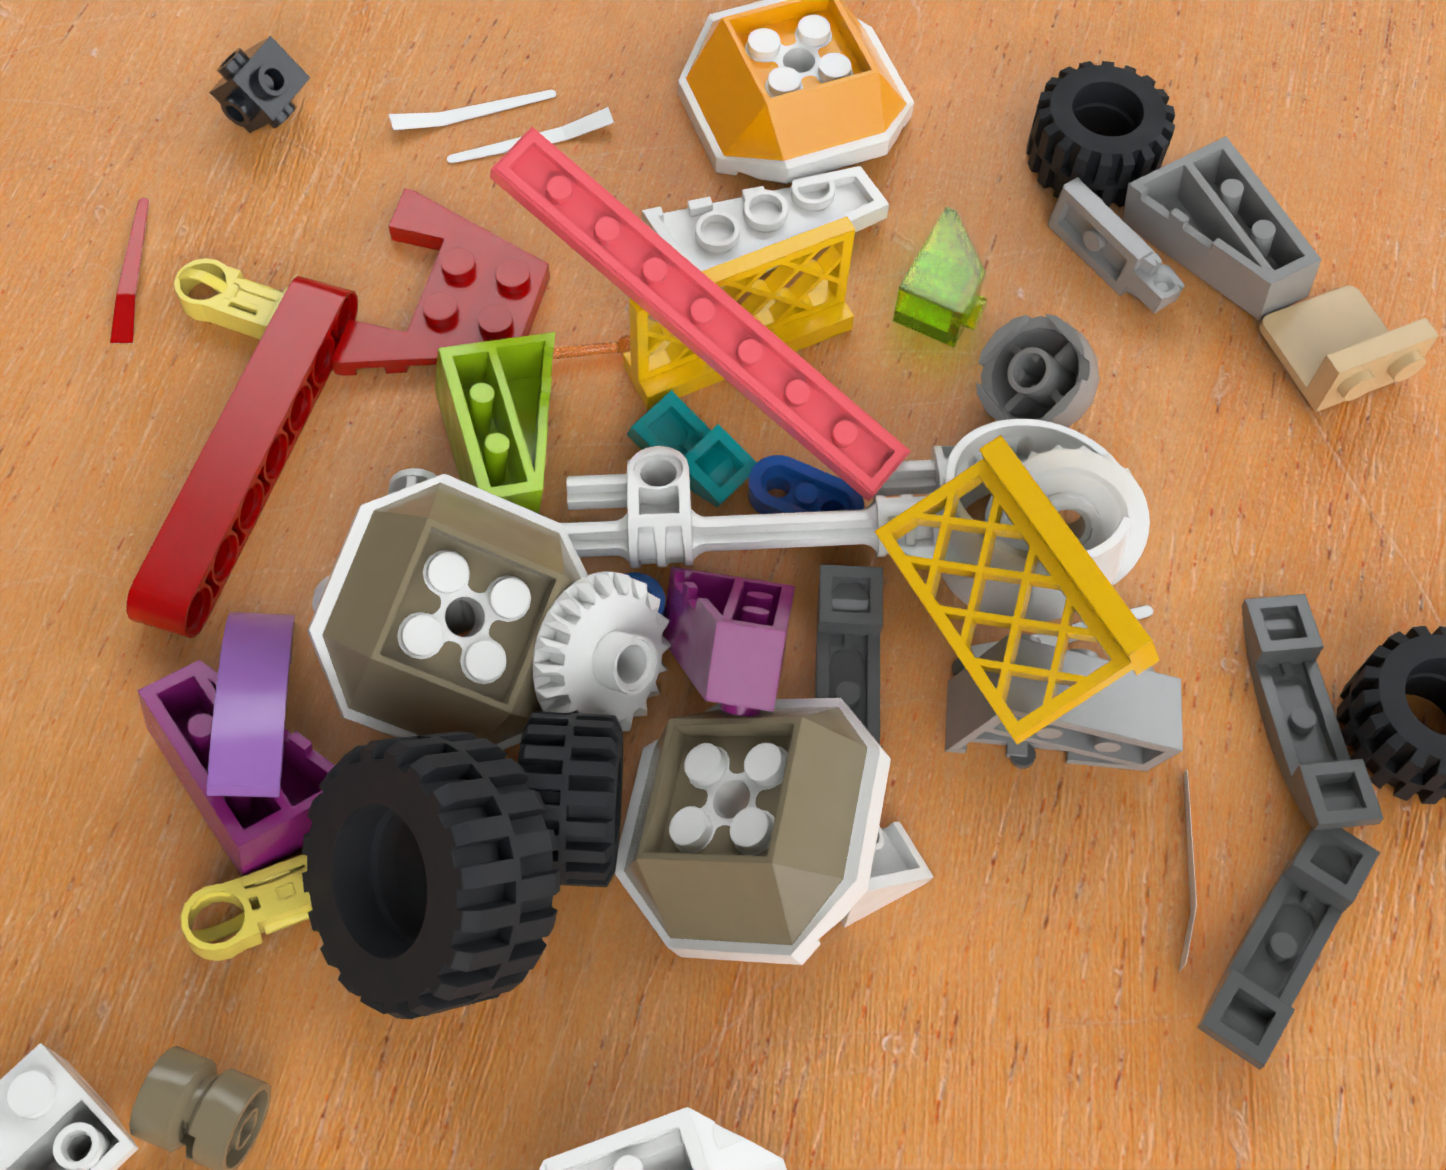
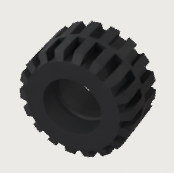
(1099, 128)
(1383, 726)
(579, 775)

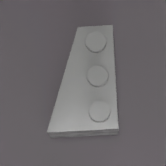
(1224, 228)
(1121, 727)

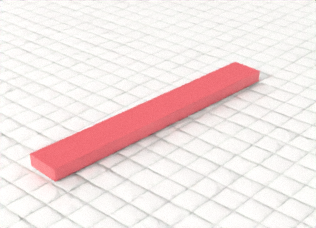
(699, 313)

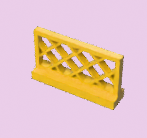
(797, 315)
(1069, 571)

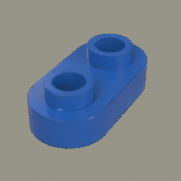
(805, 486)

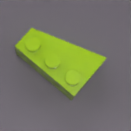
(497, 413)

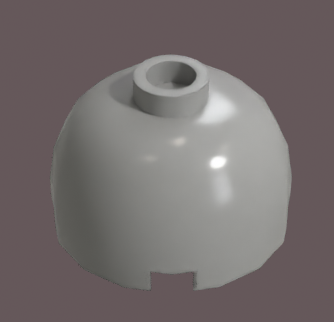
(1038, 371)

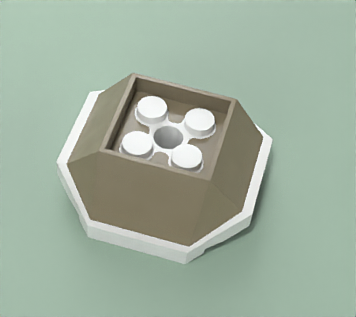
(387, 600)
(754, 829)

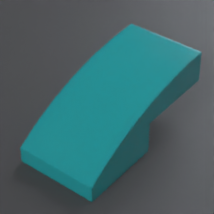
(713, 456)

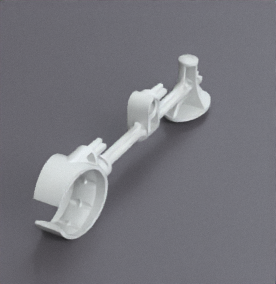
(666, 529)

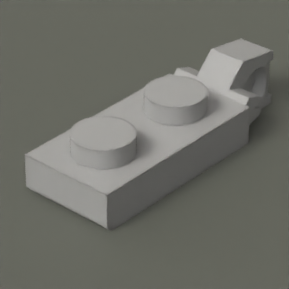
(1112, 247)

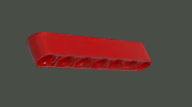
(241, 460)

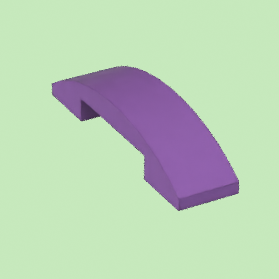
(250, 706)

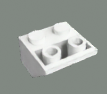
(57, 1119)

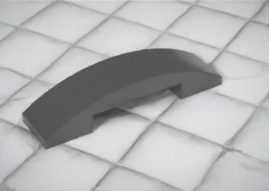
(850, 639)
(1300, 716)
(1284, 943)

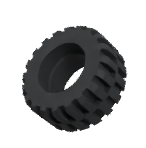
(429, 873)

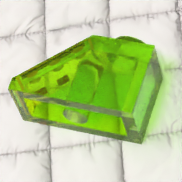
(943, 284)

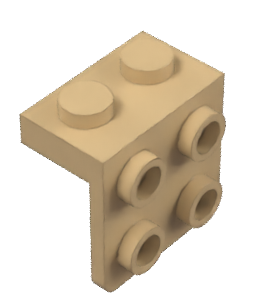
(1342, 348)

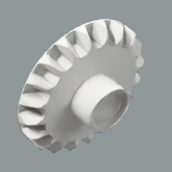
(1094, 489)
(601, 649)

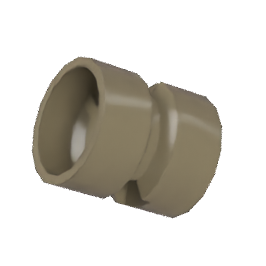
(197, 1108)

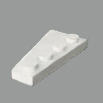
(734, 227)

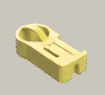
(238, 305)
(269, 902)

